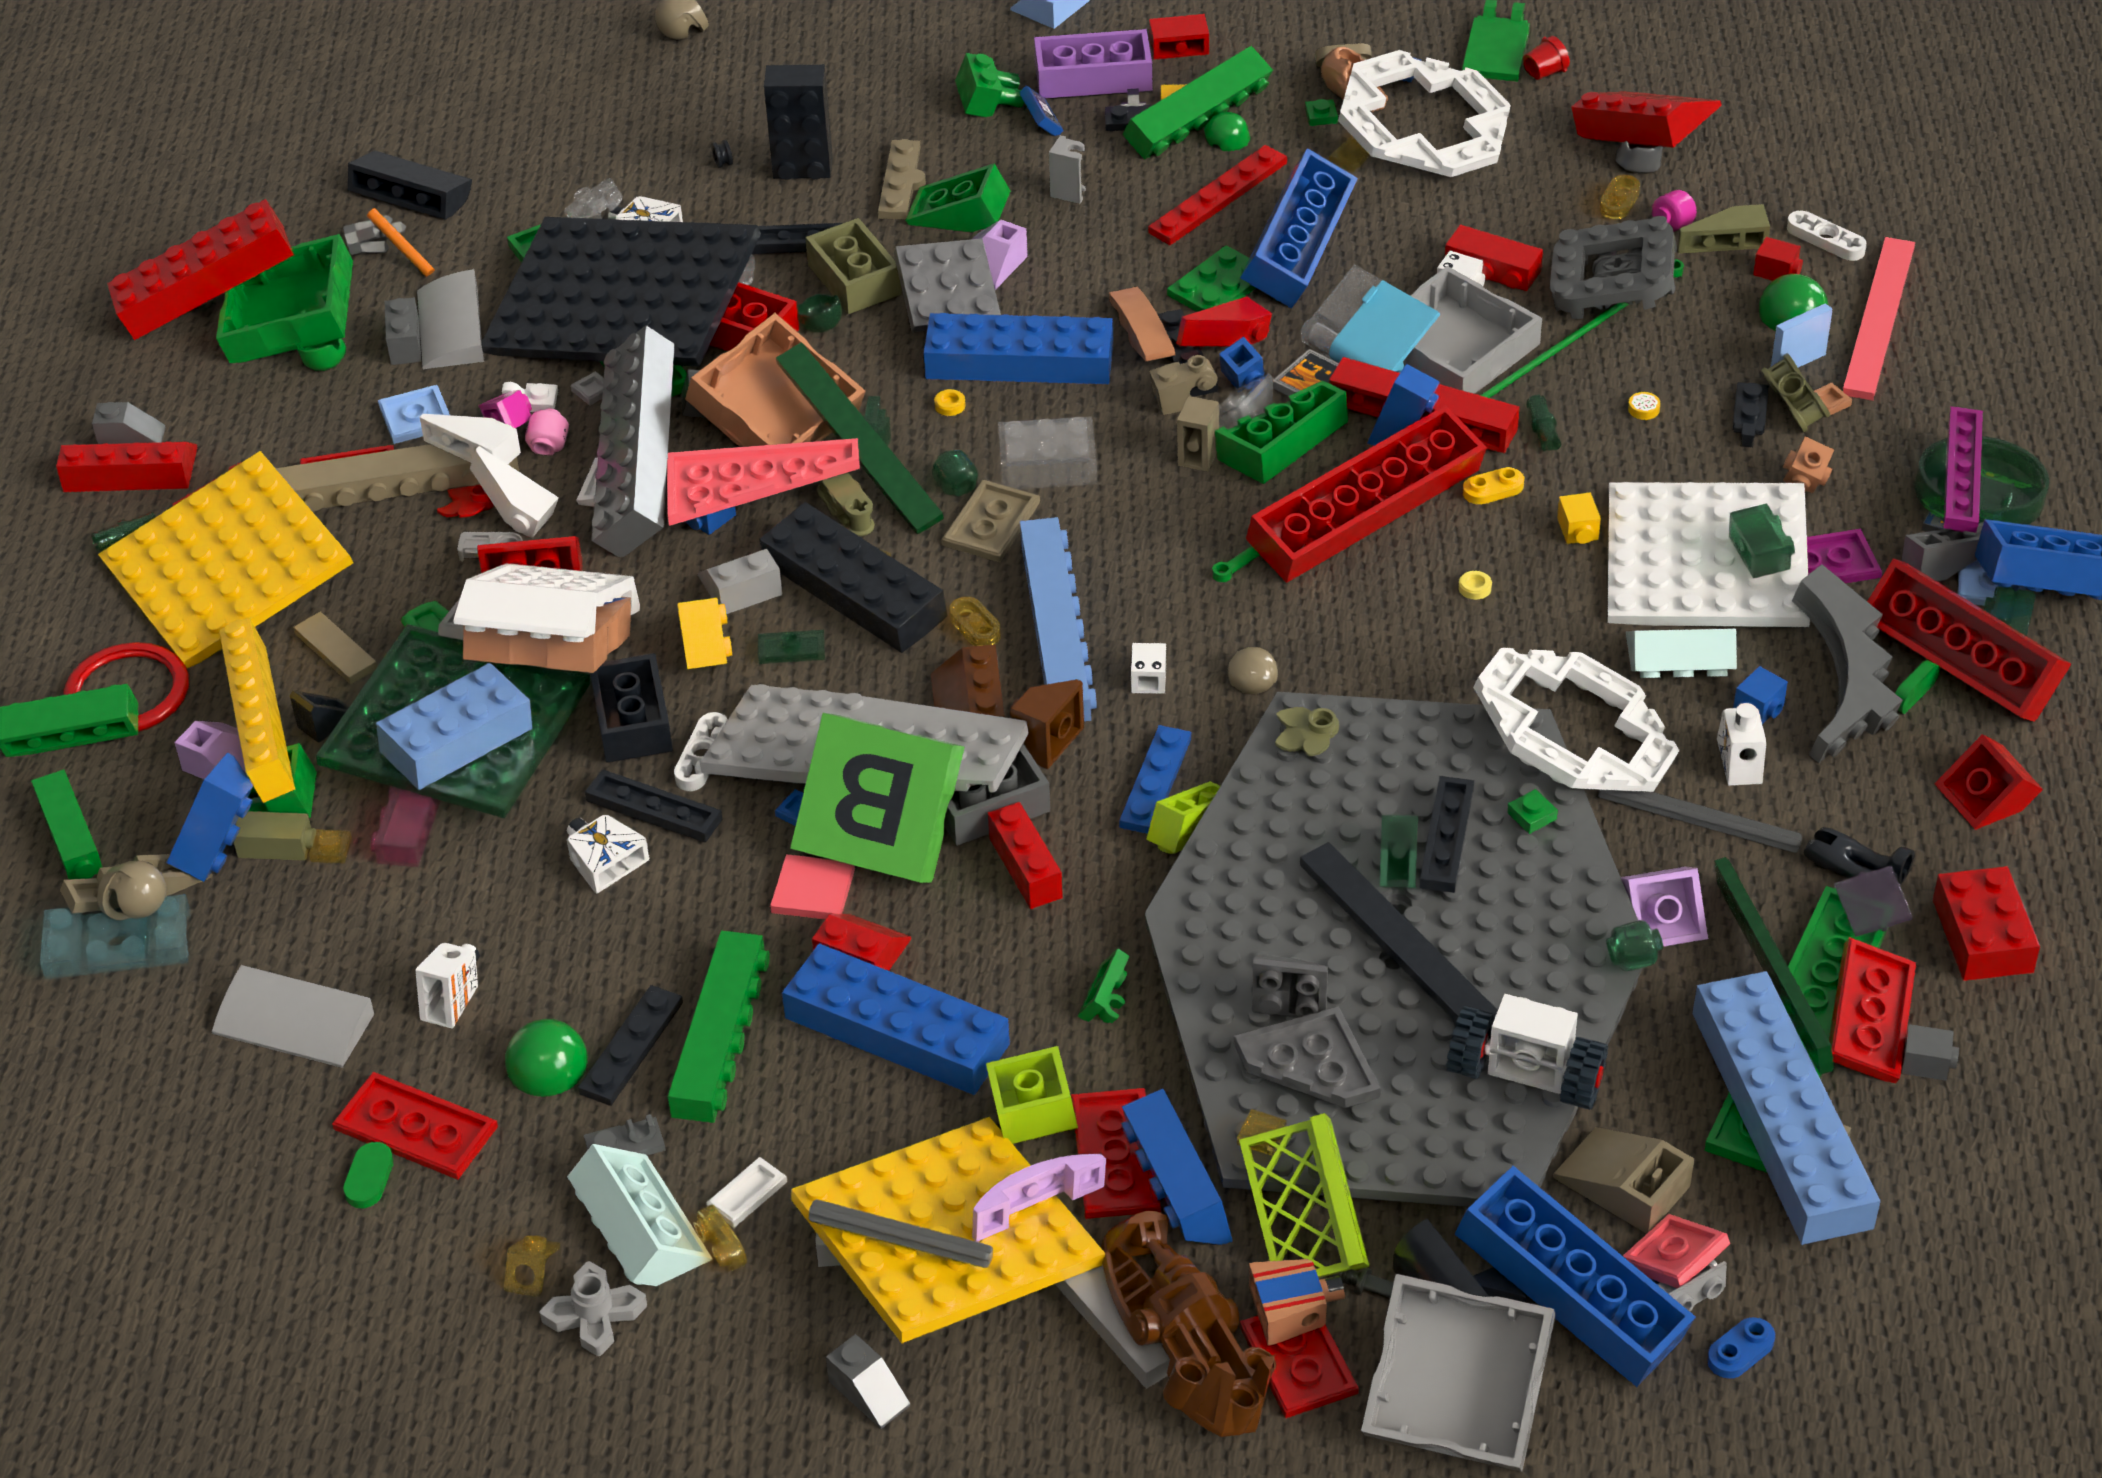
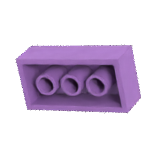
(1093, 63)

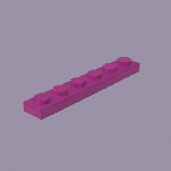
(1963, 470)

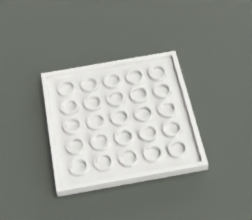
(1681, 569)

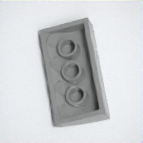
(450, 321)
(292, 1016)
(1093, 1300)

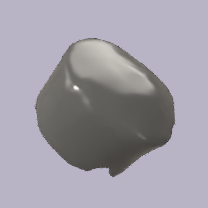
(1639, 157)

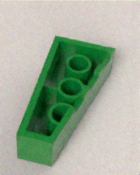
(1283, 432)

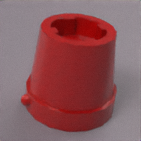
(1546, 58)

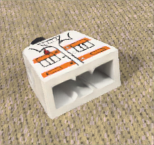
(446, 983)

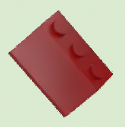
(549, 553)

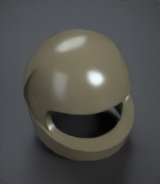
(676, 16)
(138, 890)

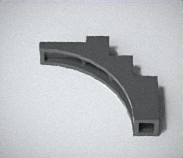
(1861, 664)

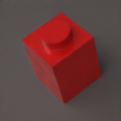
(1777, 259)

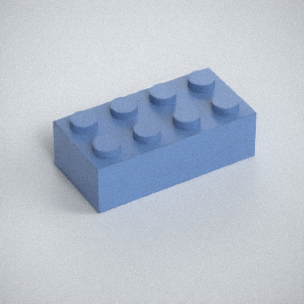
(454, 726)

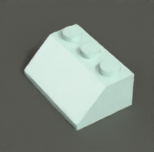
(1682, 651)

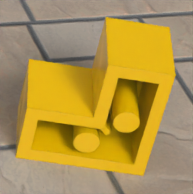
(702, 633)

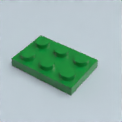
(1213, 281)

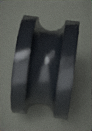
(722, 153)

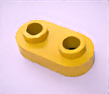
(1493, 485)

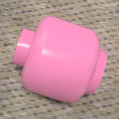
(546, 432)

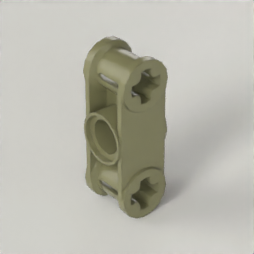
(1795, 392)
(847, 503)

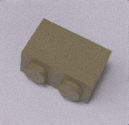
(1197, 433)

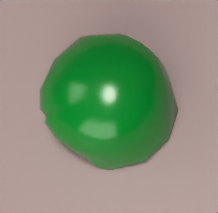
(1227, 131)
(323, 355)

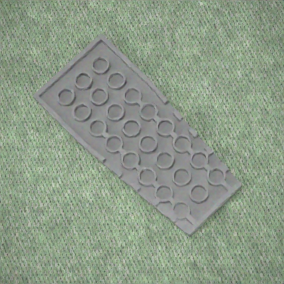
(777, 729)

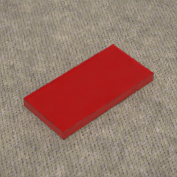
(1871, 1010)
(415, 1125)
(1100, 1132)

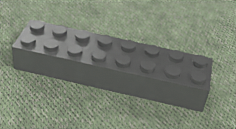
(633, 442)

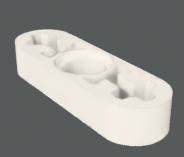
(1810, 227)
(698, 740)

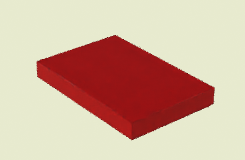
(1307, 1368)

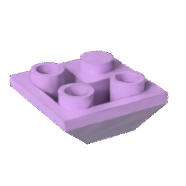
(1004, 248)
(205, 745)

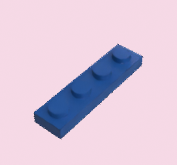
(1155, 777)

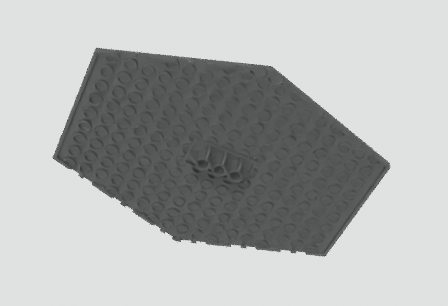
(1520, 924)

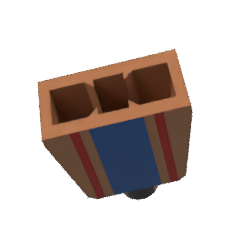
(1291, 1297)

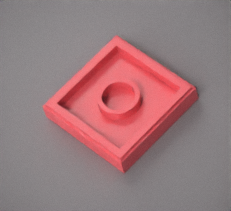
(812, 887)
(1676, 1250)

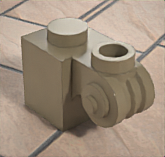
(1174, 382)

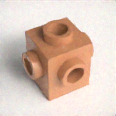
(1808, 464)

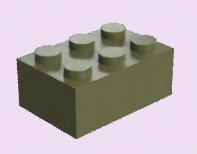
(853, 265)

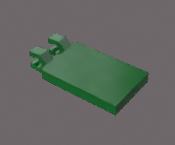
(1498, 43)

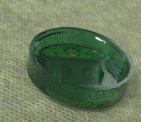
(2010, 482)

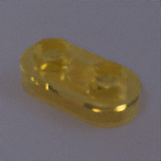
(1619, 196)
(980, 626)
(725, 1243)

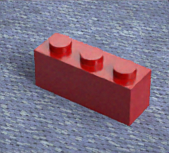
(1502, 258)
(1025, 855)

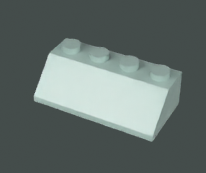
(637, 1215)

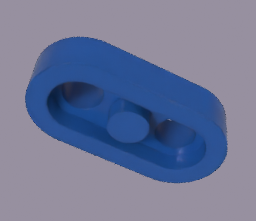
(1744, 1346)

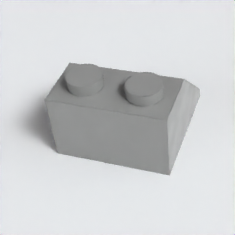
(743, 581)

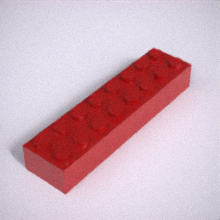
(1365, 493)

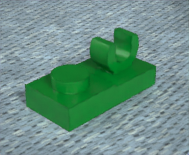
(1099, 997)

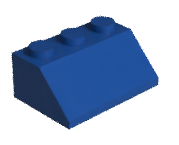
(213, 820)

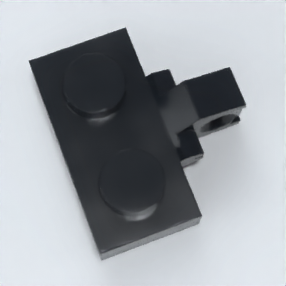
(1119, 116)

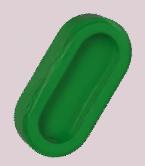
(1917, 684)
(368, 1175)

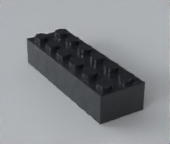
(855, 577)

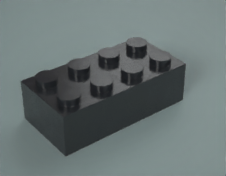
(798, 121)

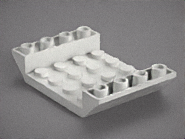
(540, 600)

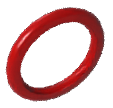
(136, 649)

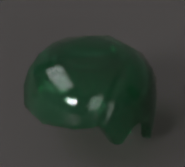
(820, 313)

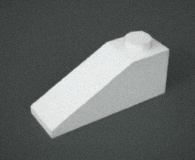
(465, 434)
(515, 496)

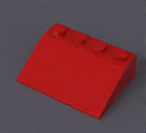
(1640, 117)

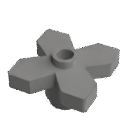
(593, 1308)

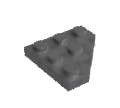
(1311, 1056)

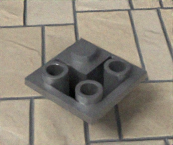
(1288, 986)

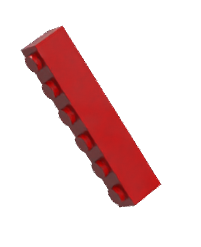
(1370, 385)

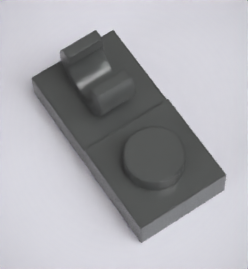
(636, 1137)

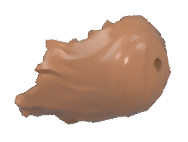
(1338, 68)

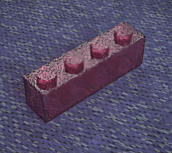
(404, 828)

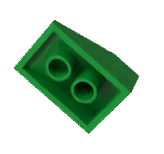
(961, 202)

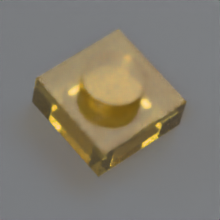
(330, 846)

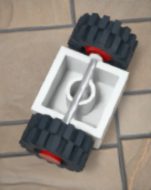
(1531, 1047)

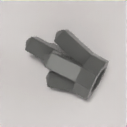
(367, 238)

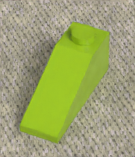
(1178, 816)

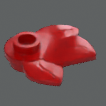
(466, 502)

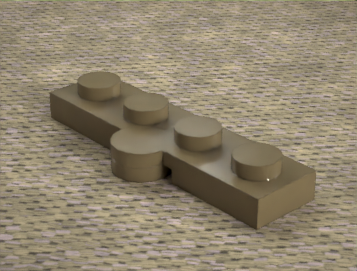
(900, 179)

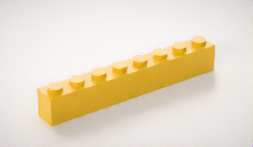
(256, 710)

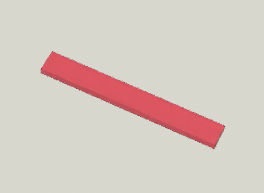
(1878, 319)

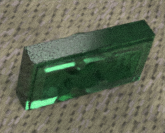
(791, 646)

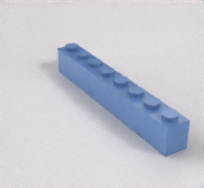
(1054, 607)

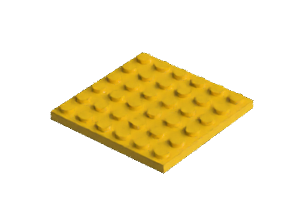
(225, 557)
(937, 1189)

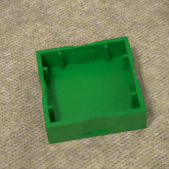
(289, 303)

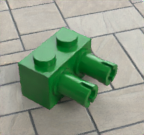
(985, 87)
(295, 801)

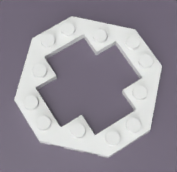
(1415, 151)
(1603, 769)

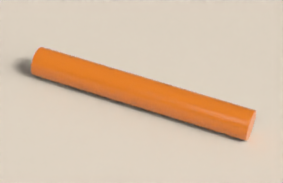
(400, 242)

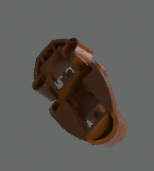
(1195, 1324)

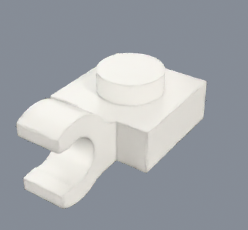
(540, 395)

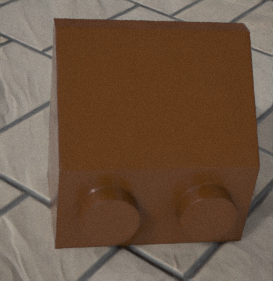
(1052, 717)

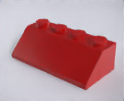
(126, 466)

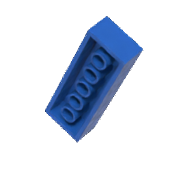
(1299, 228)
(1019, 348)
(896, 1018)
(1575, 1274)

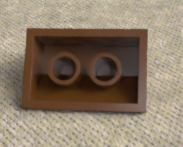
(969, 682)

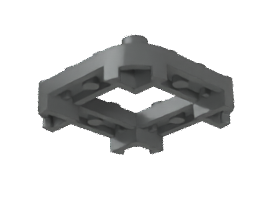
(1571, 254)

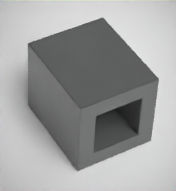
(1929, 1052)

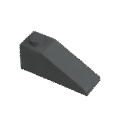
(1941, 551)

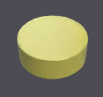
(1475, 585)

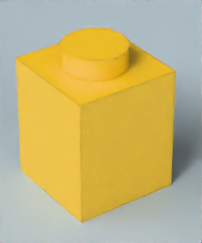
(1578, 518)

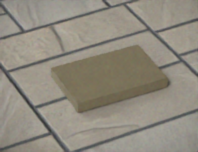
(990, 520)

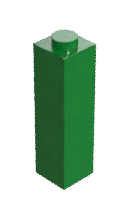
(67, 825)

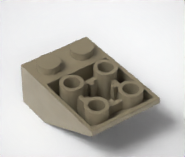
(1628, 1175)

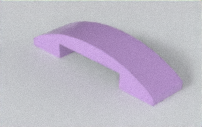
(1068, 1174)

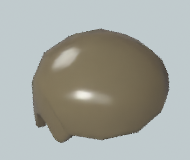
(1252, 670)

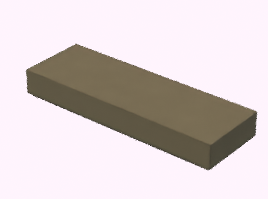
(335, 647)

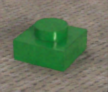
(1321, 112)
(1532, 811)

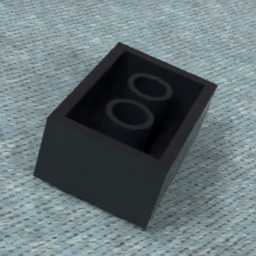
(631, 708)

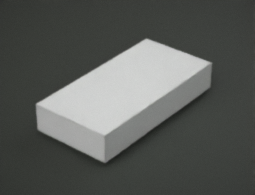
(747, 1191)

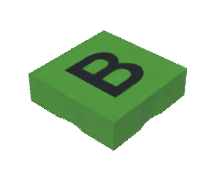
(877, 798)

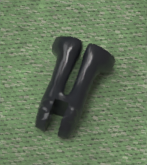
(1839, 853)

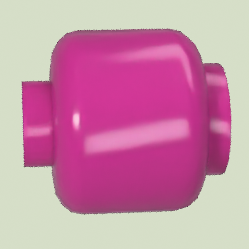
(1676, 207)

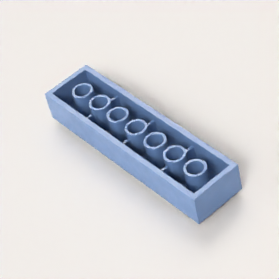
(1785, 1108)

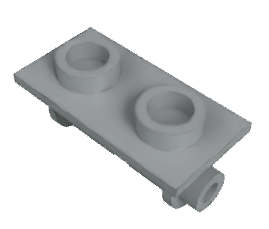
(1706, 1284)

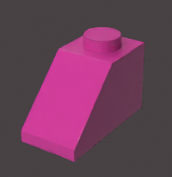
(510, 408)

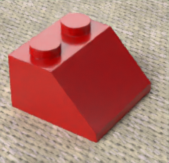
(1987, 783)
(861, 939)

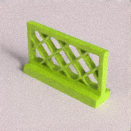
(1334, 1187)

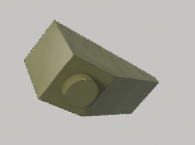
(1727, 230)

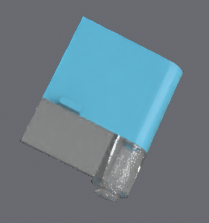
(1368, 322)

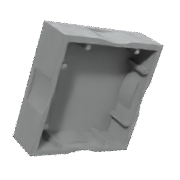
(1474, 334)
(1459, 1373)

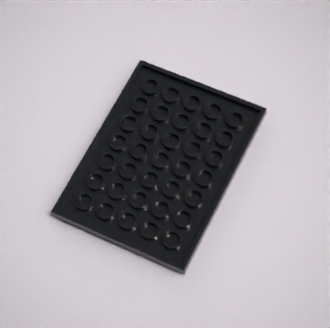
(603, 279)

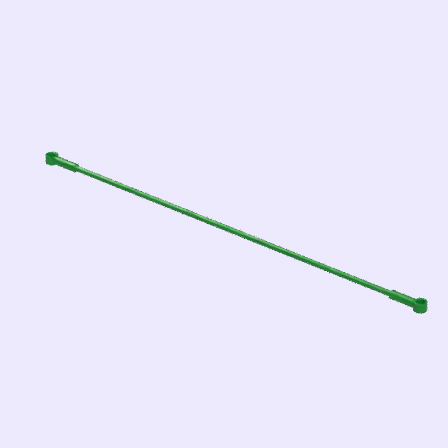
(1250, 553)

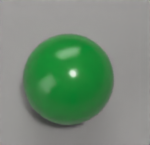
(1788, 298)
(545, 1058)

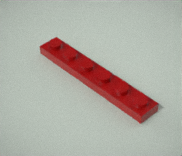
(1217, 195)

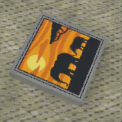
(1304, 372)

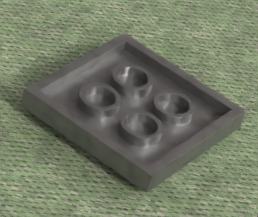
(945, 279)

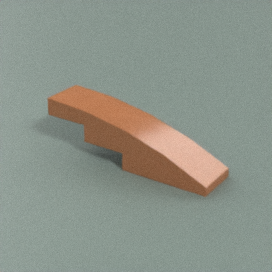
(1142, 324)

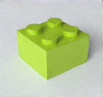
(1031, 1095)

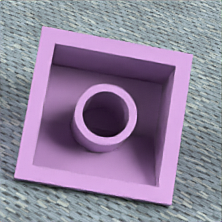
(1670, 903)

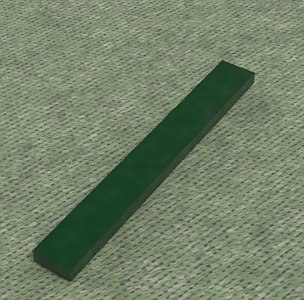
(849, 423)
(1775, 965)

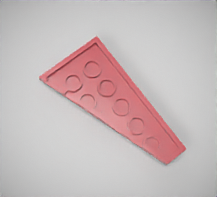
(729, 477)

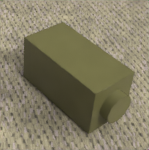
(274, 836)

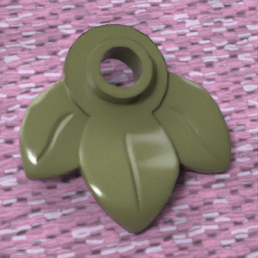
(1307, 730)

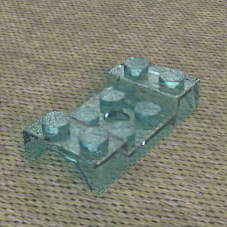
(80, 943)

